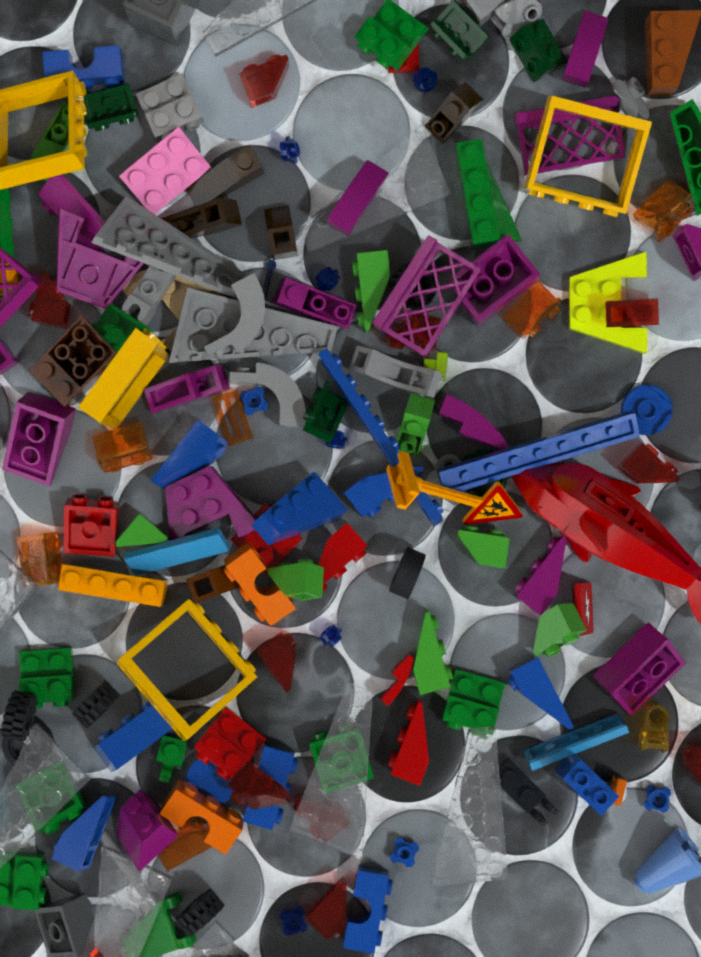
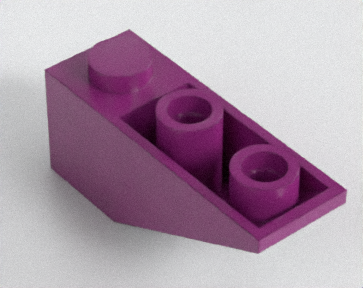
(313, 303)
(543, 582)

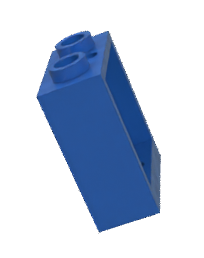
(586, 783)

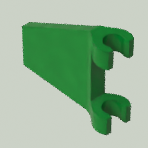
(164, 935)

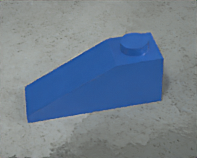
(194, 452)
(535, 685)
(80, 841)

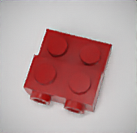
(90, 525)
(273, 553)
(228, 744)

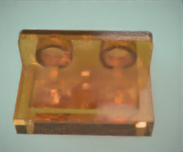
(665, 210)

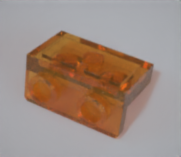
(532, 310)
(122, 447)
(41, 557)
(186, 845)

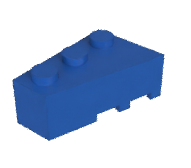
(300, 510)
(132, 738)

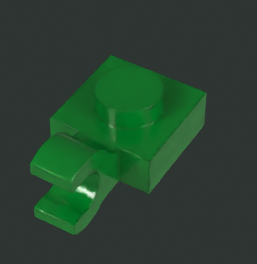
(171, 753)

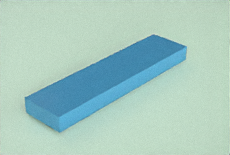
(177, 551)
(575, 741)

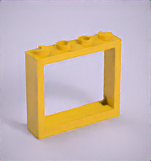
(36, 93)
(562, 196)
(125, 378)
(155, 697)

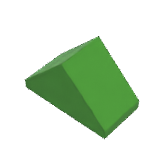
(142, 532)

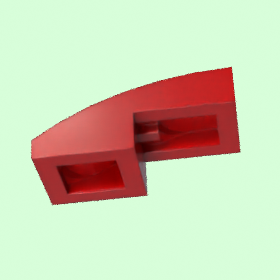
(401, 672)

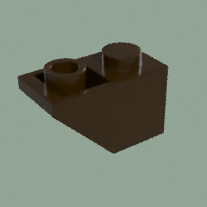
(454, 112)
(280, 232)

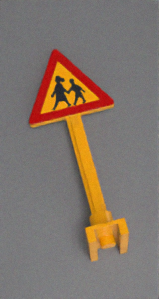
(492, 506)

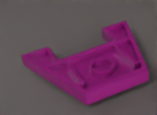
(87, 271)
(203, 500)

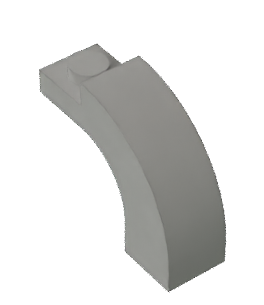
(252, 314)
(394, 372)
(289, 395)

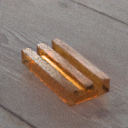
(240, 438)

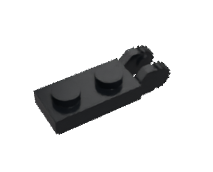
(524, 790)

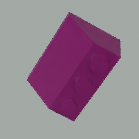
(60, 193)
(503, 278)
(639, 668)

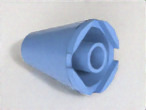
(669, 864)

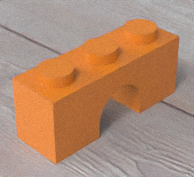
(270, 602)
(186, 801)

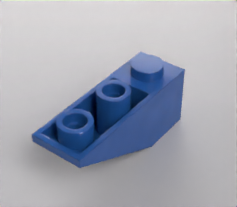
(372, 491)

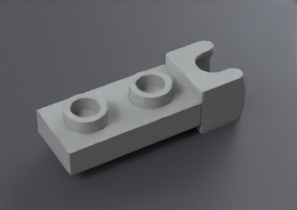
(148, 294)

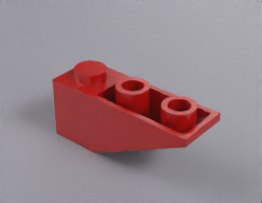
(339, 551)
(412, 755)

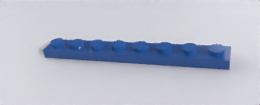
(374, 426)
(539, 452)

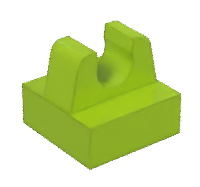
(439, 364)

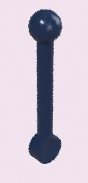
(271, 265)

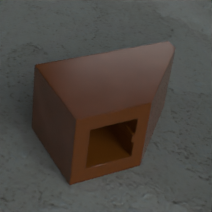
(210, 584)

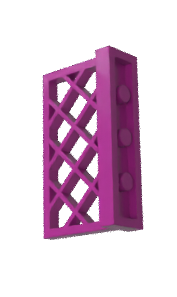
(533, 119)
(408, 283)
(20, 292)

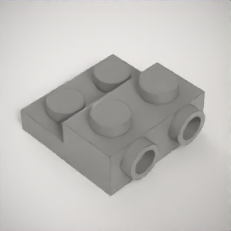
(170, 106)

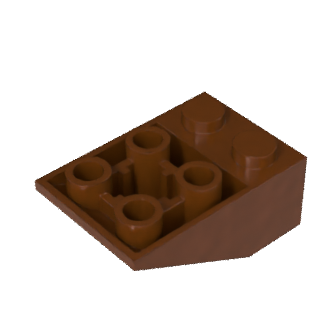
(74, 362)

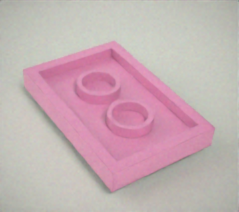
(165, 171)

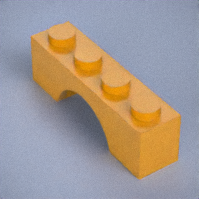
(113, 585)

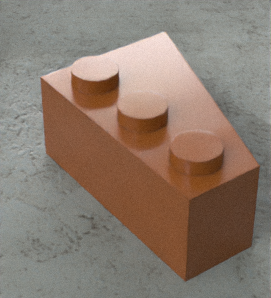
(667, 48)

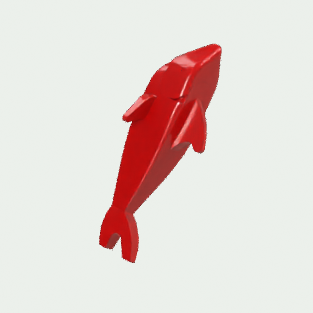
(608, 522)

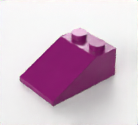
(37, 438)

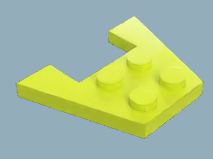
(588, 297)

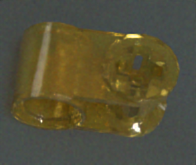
(654, 733)

